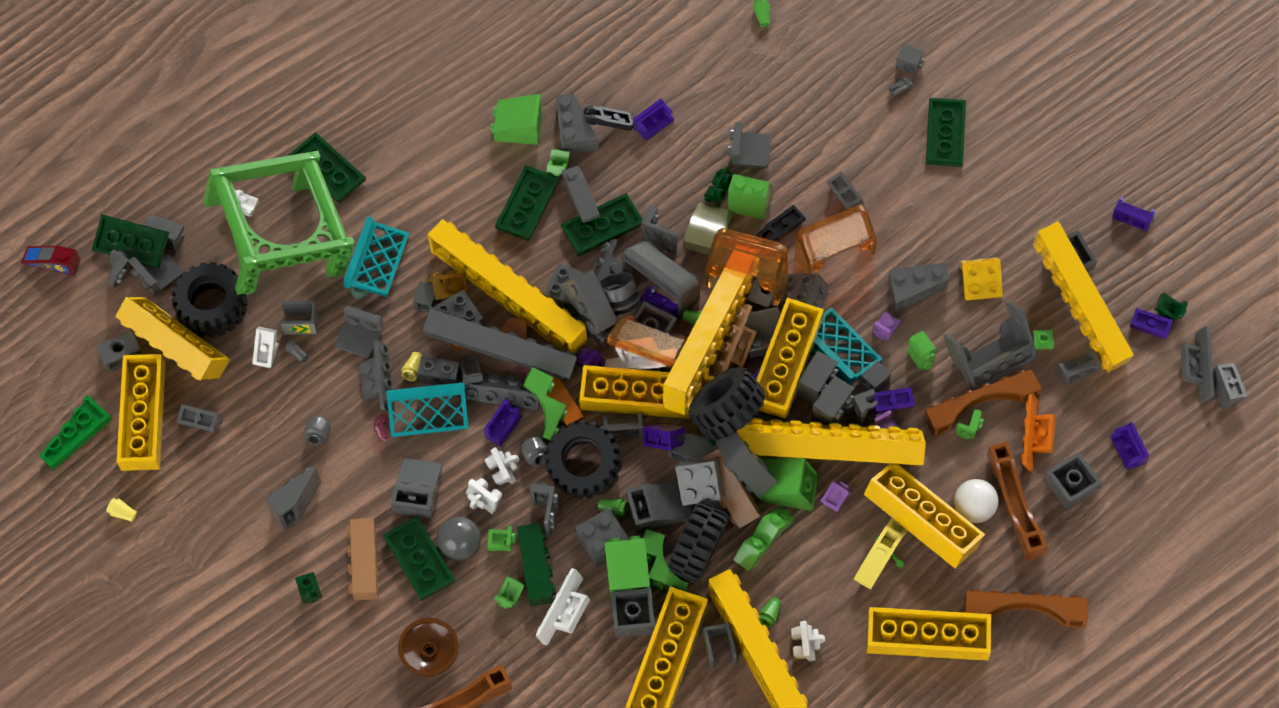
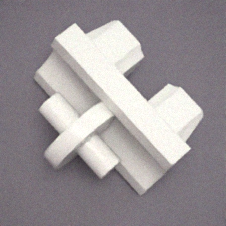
(247, 202)
(498, 459)
(481, 497)
(809, 641)

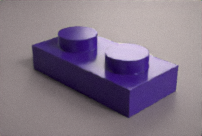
(1151, 323)

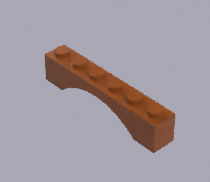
(1016, 388)
(1023, 522)
(1067, 610)
(478, 692)

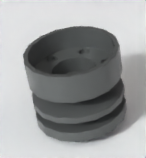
(621, 293)

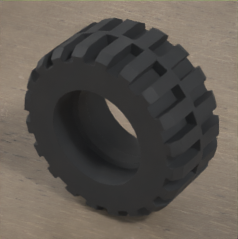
(199, 280)
(726, 403)
(569, 438)
(698, 542)

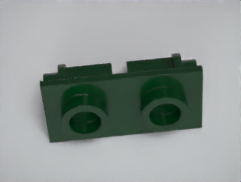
(722, 181)

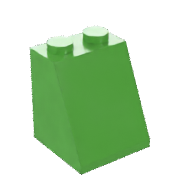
(518, 120)
(749, 196)
(795, 483)
(627, 564)

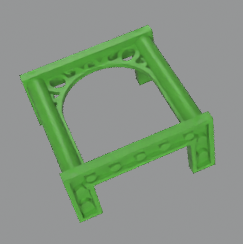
(307, 176)

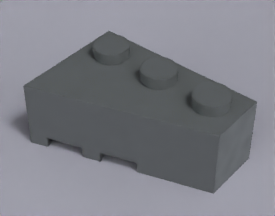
(574, 131)
(916, 283)
(589, 301)
(746, 464)

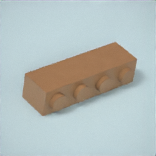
(737, 498)
(363, 559)

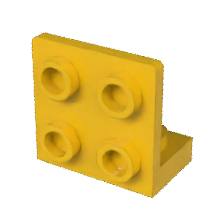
(981, 278)

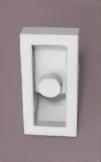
(265, 347)

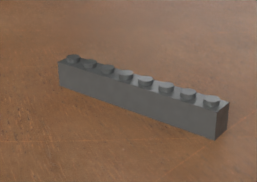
(499, 344)

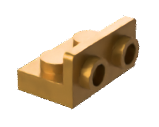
(448, 285)

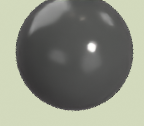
(458, 538)

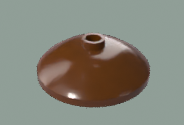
(426, 635)

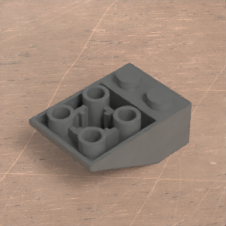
(416, 488)
(293, 498)
(656, 506)

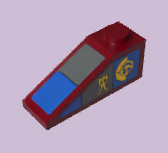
(52, 258)

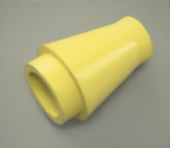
(411, 367)
(121, 510)

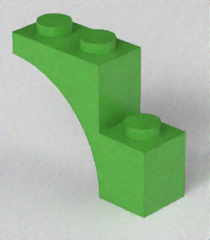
(539, 385)
(766, 533)
(660, 575)

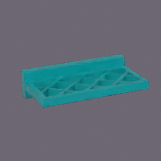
(362, 249)
(844, 372)
(427, 392)

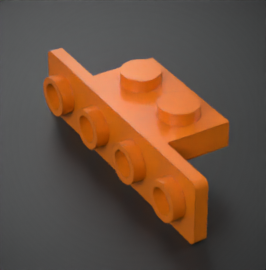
(1038, 433)

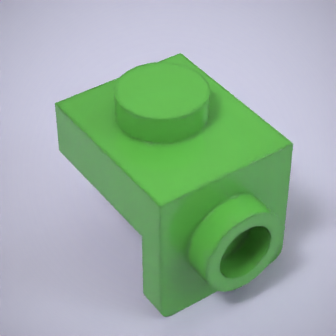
(558, 162)
(1043, 339)
(970, 431)
(501, 539)
(510, 593)

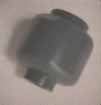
(317, 430)
(534, 451)

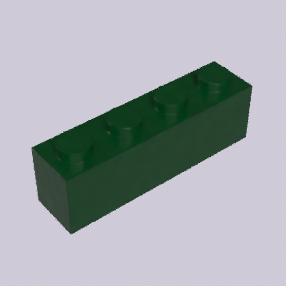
(535, 564)

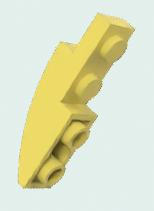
(880, 554)

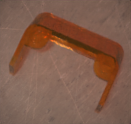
(834, 236)
(750, 256)
(645, 341)

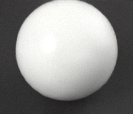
(976, 500)

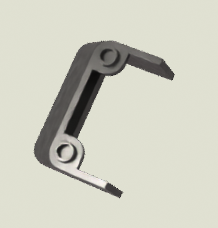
(664, 273)
(999, 357)

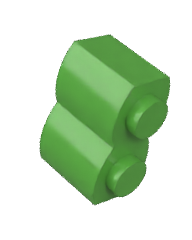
(922, 351)

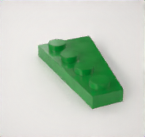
(82, 426)

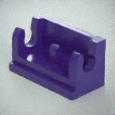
(653, 119)
(1133, 215)
(659, 301)
(893, 400)
(502, 423)
(662, 436)
(1129, 446)

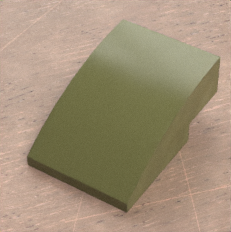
(704, 225)

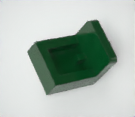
(1170, 307)
(308, 588)

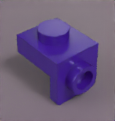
(589, 357)

